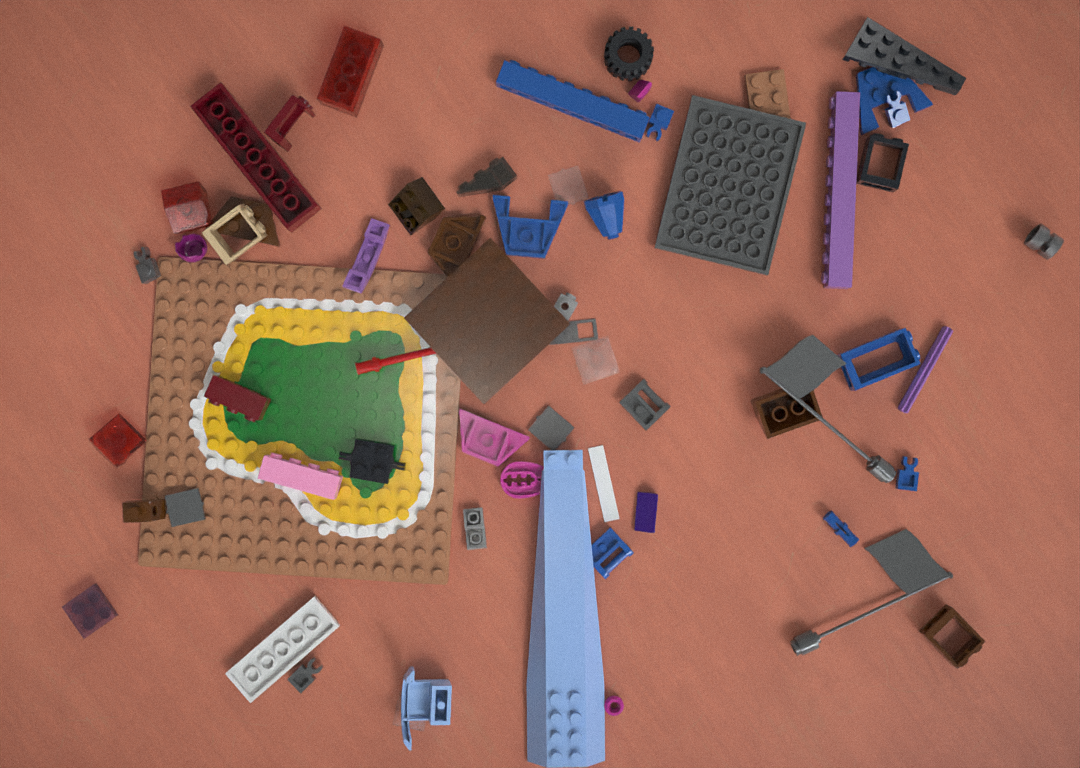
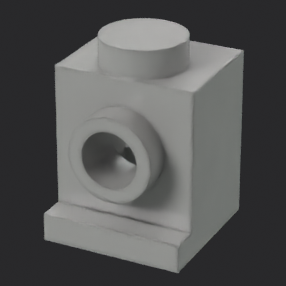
(570, 300)

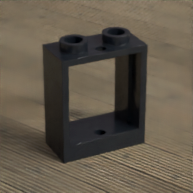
(875, 181)

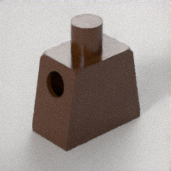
(143, 510)

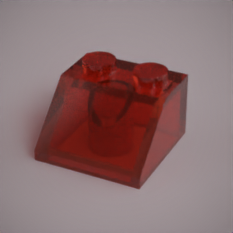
(187, 207)

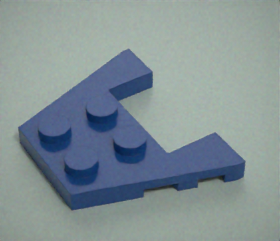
(875, 85)
(524, 235)

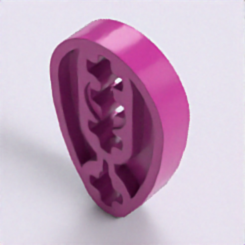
(523, 490)

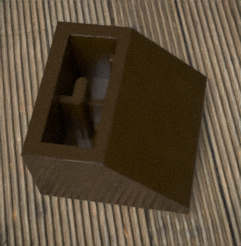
(416, 205)

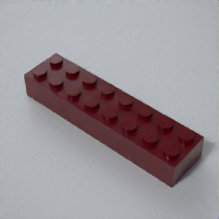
(256, 157)

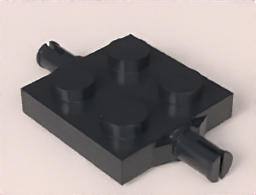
(372, 461)

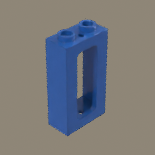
(910, 359)

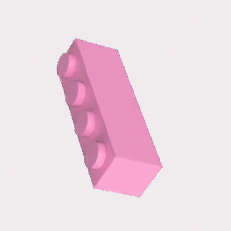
(299, 476)

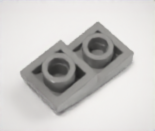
(474, 528)

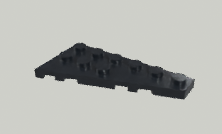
(897, 57)

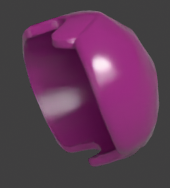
(191, 248)

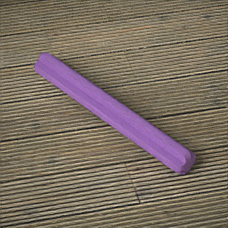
(925, 369)

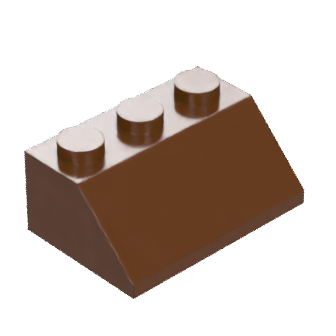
(781, 413)

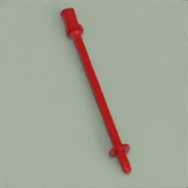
(377, 363)

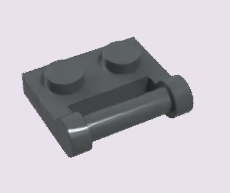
(640, 409)

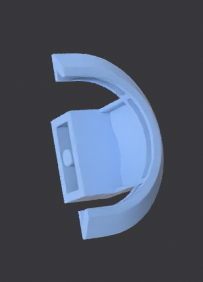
(424, 701)

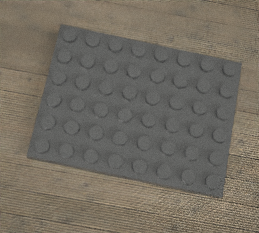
(730, 185)

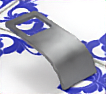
(570, 334)

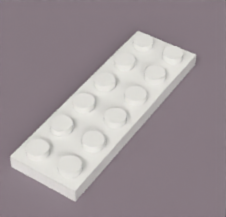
(282, 649)

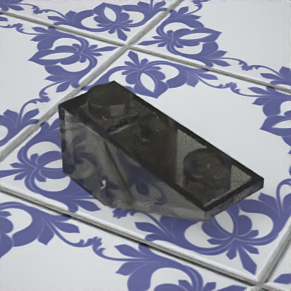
(492, 179)

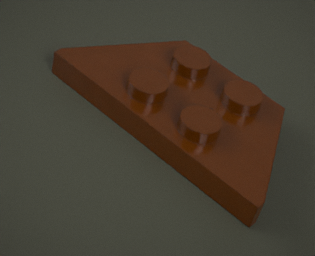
(239, 227)
(455, 241)

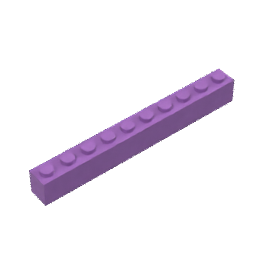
(841, 190)

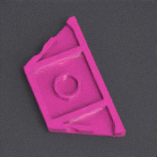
(488, 439)

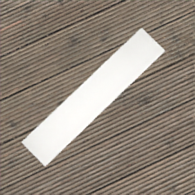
(603, 483)

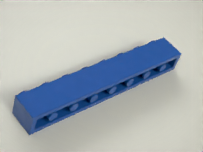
(572, 101)

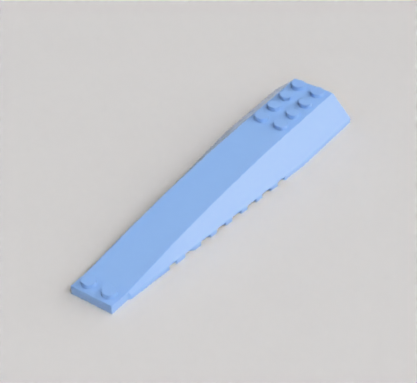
(564, 642)

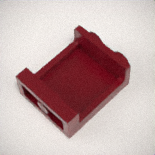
(286, 119)

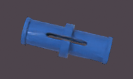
(849, 537)

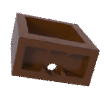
(938, 621)

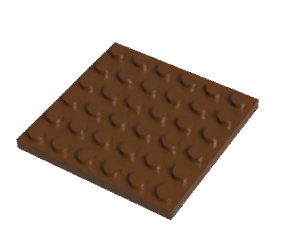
(487, 321)

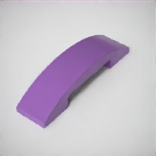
(367, 257)

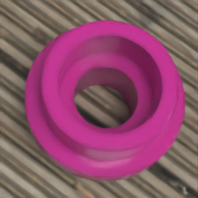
(614, 711)

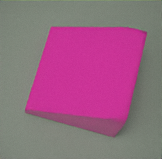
(639, 90)

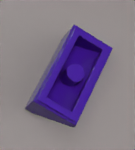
(646, 512)

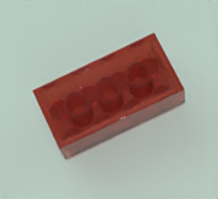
(350, 71)

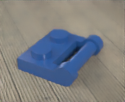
(606, 545)

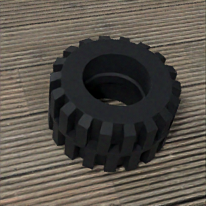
(628, 38)

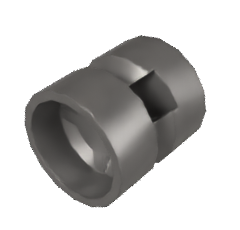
(1043, 241)

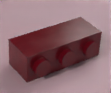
(237, 398)

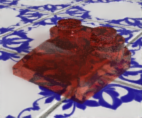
(117, 441)

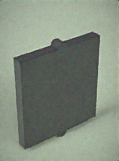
(551, 428)
(185, 507)

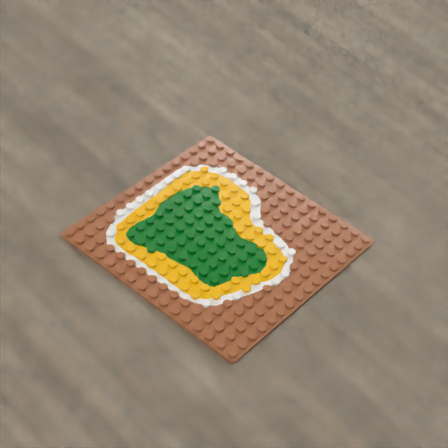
(298, 342)

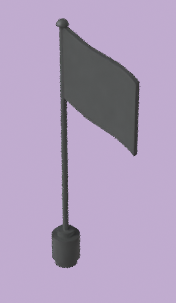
(803, 371)
(906, 565)

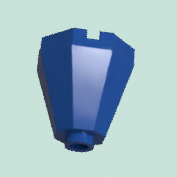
(607, 213)

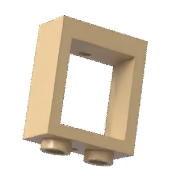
(219, 243)

